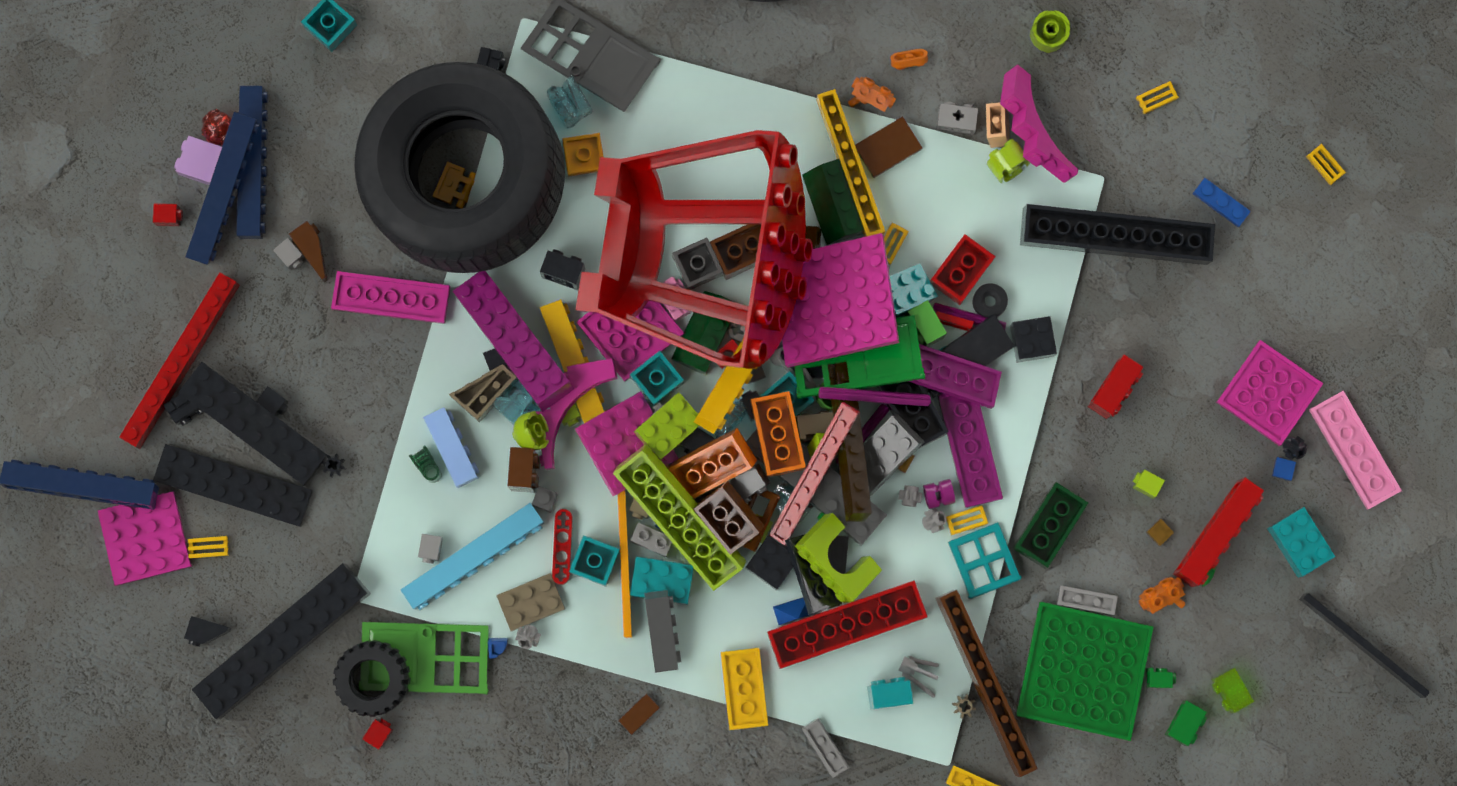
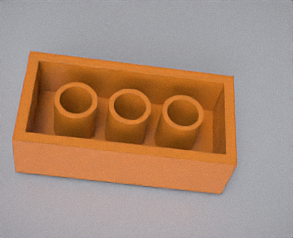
(778, 434)
(713, 463)

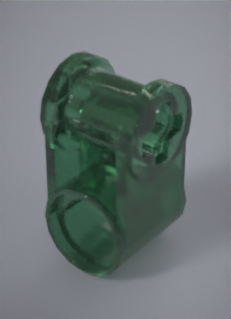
(424, 462)

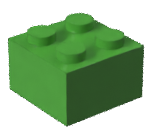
(928, 324)

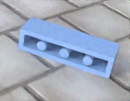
(451, 448)

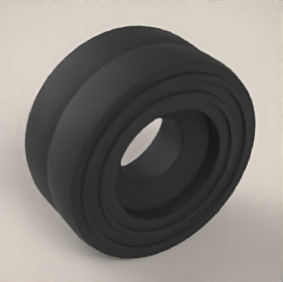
(990, 290)

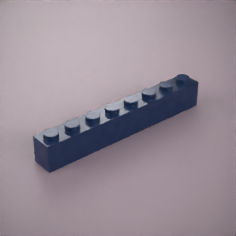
(221, 188)
(252, 188)
(79, 485)

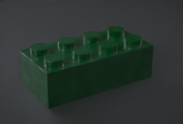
(1050, 525)

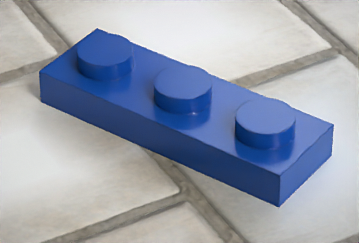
(1221, 202)

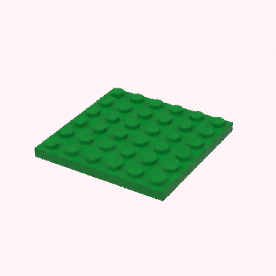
(1084, 671)

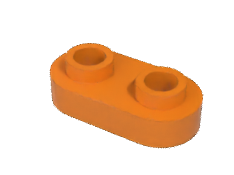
(909, 58)

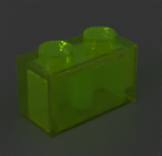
(1231, 690)

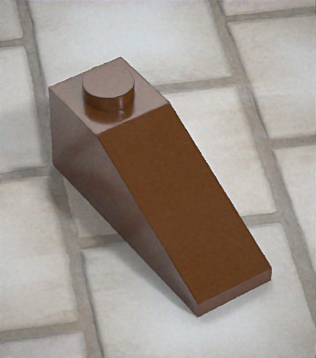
(310, 245)

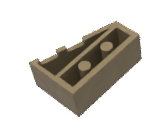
(482, 393)
(809, 424)

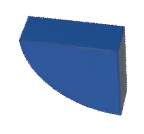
(496, 646)

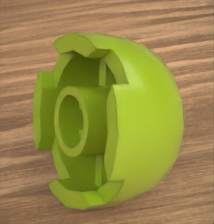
(530, 431)

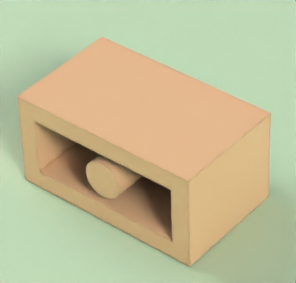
(997, 124)

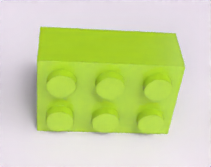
(668, 426)

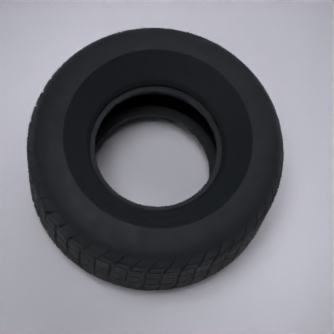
(417, 114)

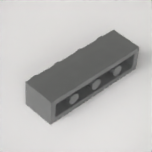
(750, 482)
(661, 631)

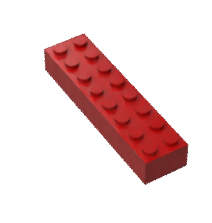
(847, 624)

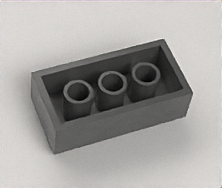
(889, 450)

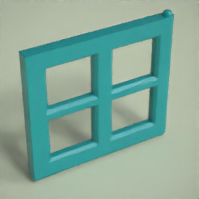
(984, 560)

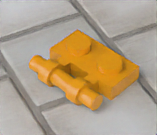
(449, 183)

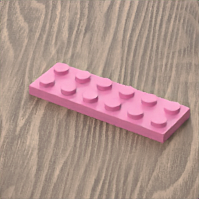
(1355, 450)

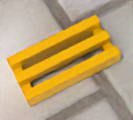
(1142, 104)
(1320, 169)
(898, 229)
(982, 515)
(191, 548)

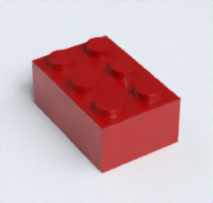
(962, 269)
(1116, 387)

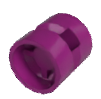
(945, 492)

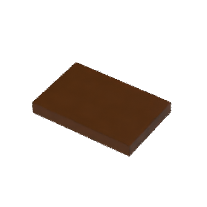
(888, 147)

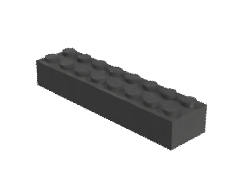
(828, 496)

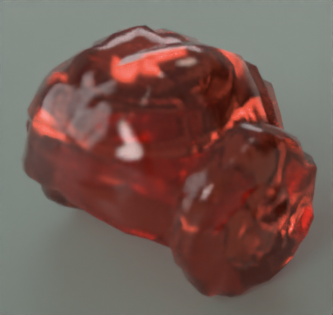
(215, 126)

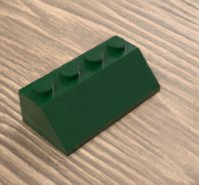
(833, 202)
(705, 332)

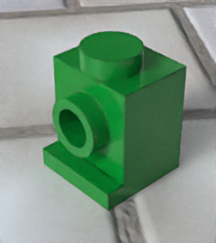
(1160, 678)

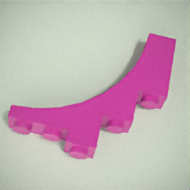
(1038, 146)
(582, 378)

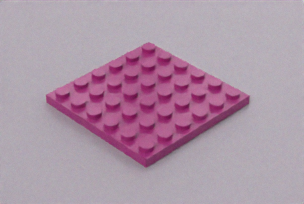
(844, 305)

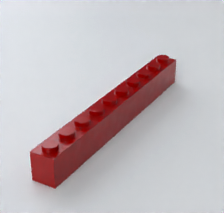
(179, 360)

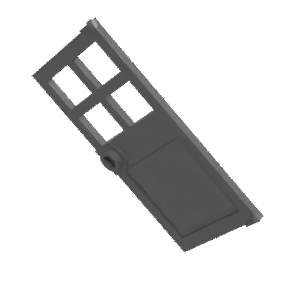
(605, 63)

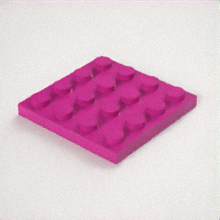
(624, 343)
(1269, 393)
(612, 438)
(143, 540)

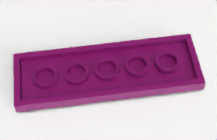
(959, 377)
(970, 451)

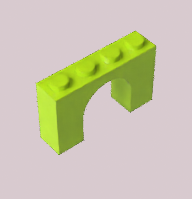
(815, 550)

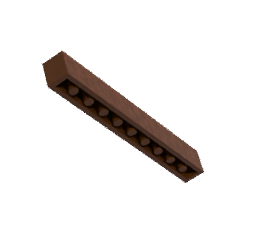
(986, 683)

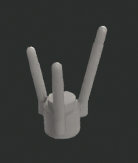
(909, 667)

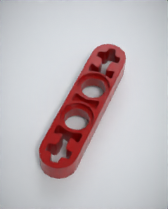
(558, 546)

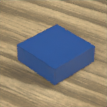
(1283, 469)

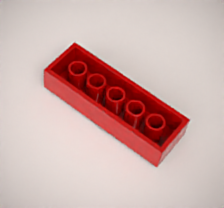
(1218, 532)

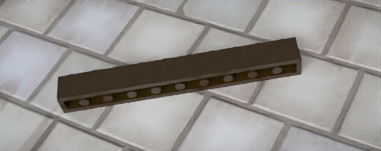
(851, 457)

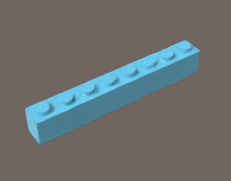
(472, 556)

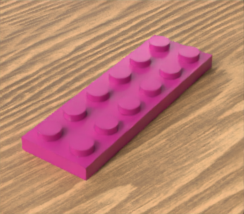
(390, 297)

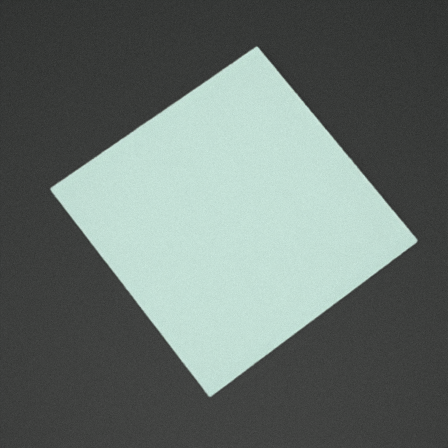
(933, 196)

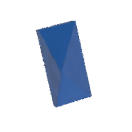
(791, 611)

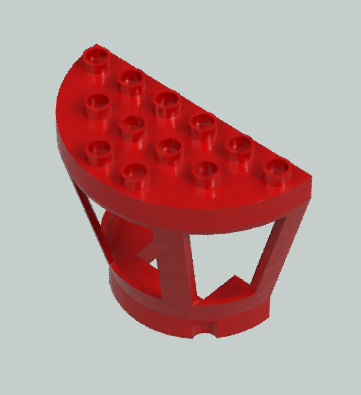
(637, 239)

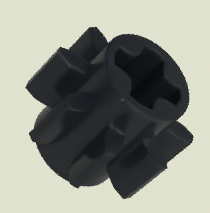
(1294, 448)
(340, 467)

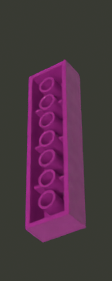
(513, 340)

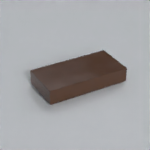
(639, 714)

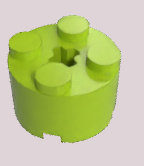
(1050, 41)
(1007, 161)

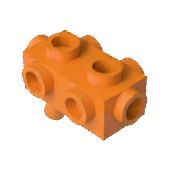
(870, 93)
(1165, 593)

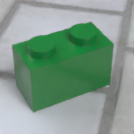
(1186, 723)

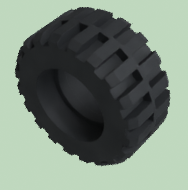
(346, 686)

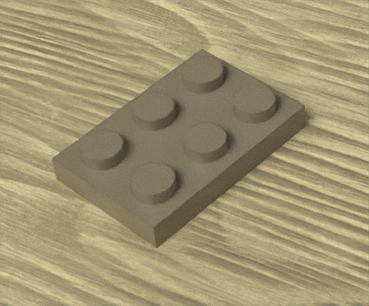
(530, 602)

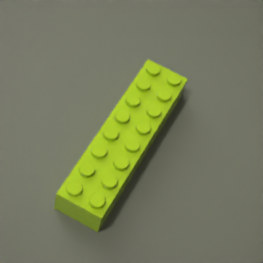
(673, 513)

